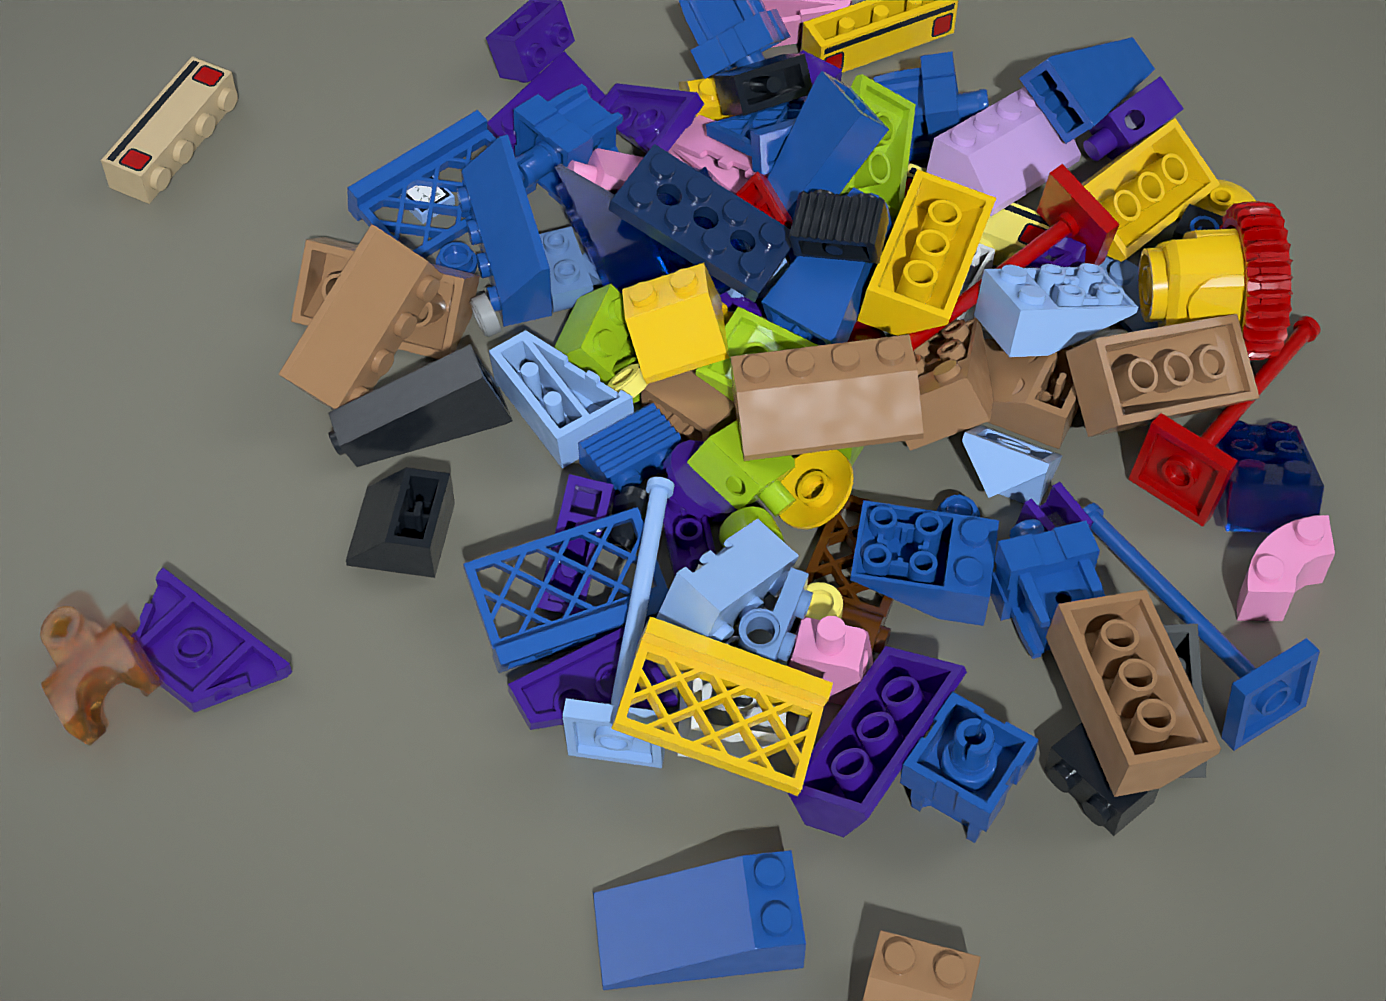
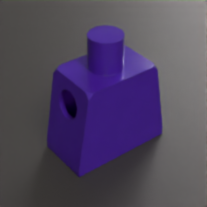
(1132, 121)

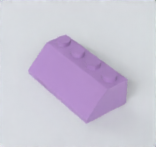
(1002, 150)

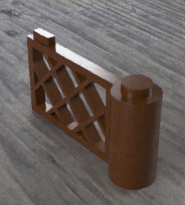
(854, 611)

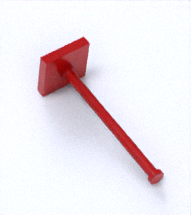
(1070, 213)
(1189, 468)

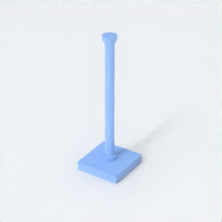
(590, 723)

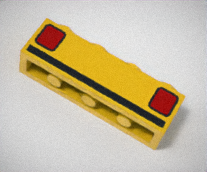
(876, 30)

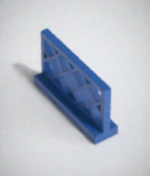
(758, 133)
(414, 169)
(573, 629)

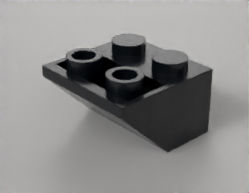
(403, 523)

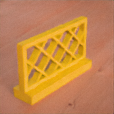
(742, 674)

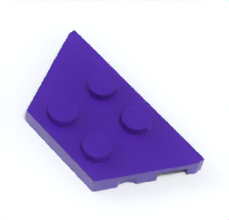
(202, 650)

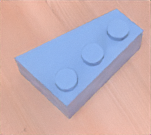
(555, 395)
(729, 583)

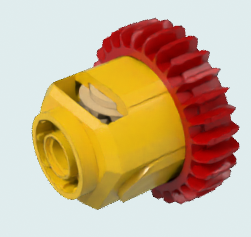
(1225, 273)

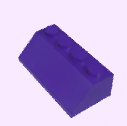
(873, 738)

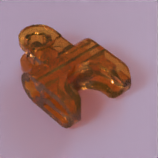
(88, 667)

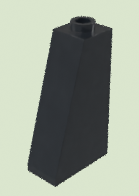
(420, 410)

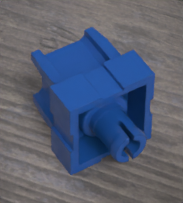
(731, 32)
(936, 99)
(560, 132)
(1040, 572)
(967, 764)

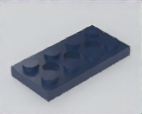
(700, 196)

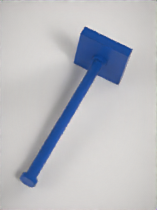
(1262, 693)

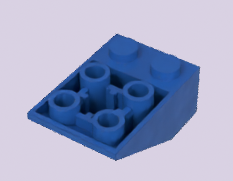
(927, 559)

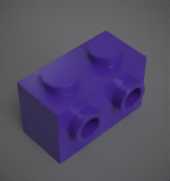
(530, 39)

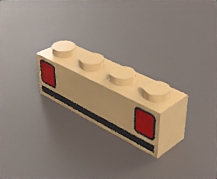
(170, 130)

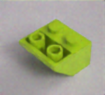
(598, 335)

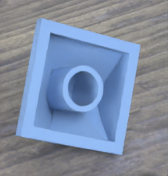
(1010, 464)

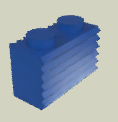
(629, 448)

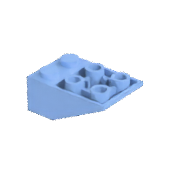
(1048, 306)

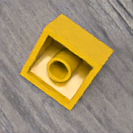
(675, 323)

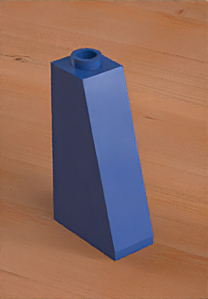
(1086, 84)
(826, 142)
(821, 295)

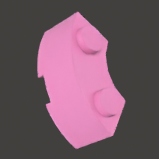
(1283, 564)

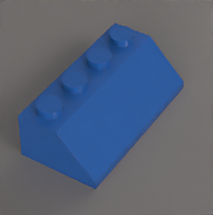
(506, 235)

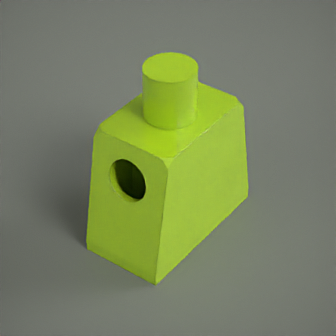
(741, 481)

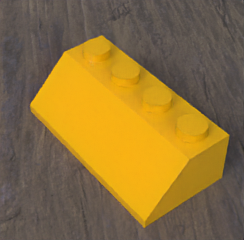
(1151, 186)
(926, 256)

